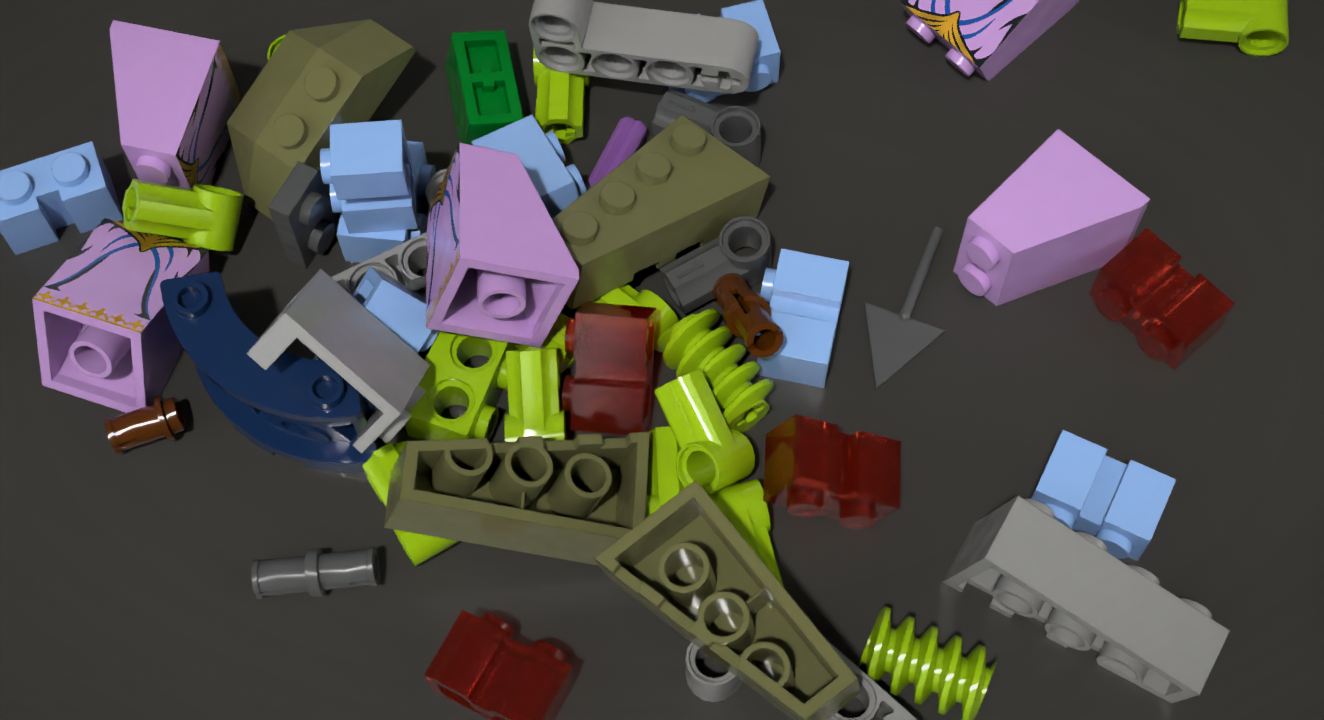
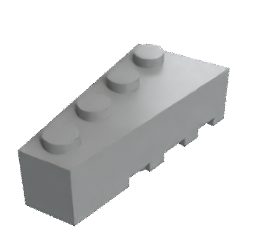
(1089, 599)

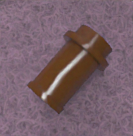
(146, 424)

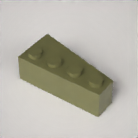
(656, 205)
(523, 494)
(722, 598)

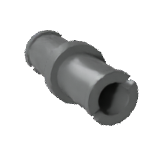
(315, 572)

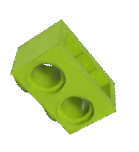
(452, 383)

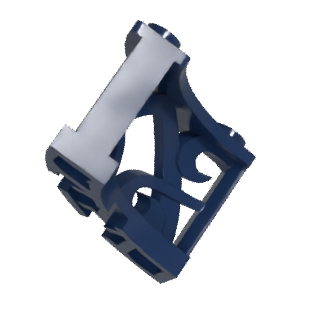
(291, 407)

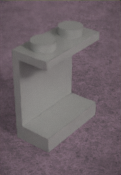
(354, 347)

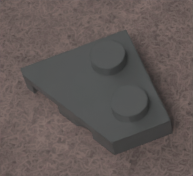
(304, 215)

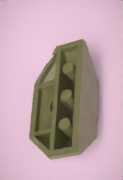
(306, 86)

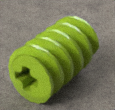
(694, 346)
(927, 665)

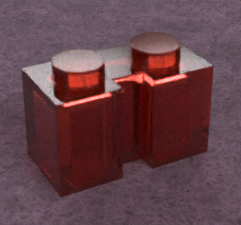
(1160, 299)
(612, 368)
(831, 472)
(497, 675)

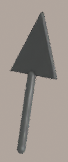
(896, 337)

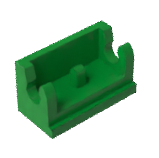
(481, 83)

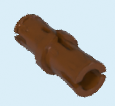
(747, 315)

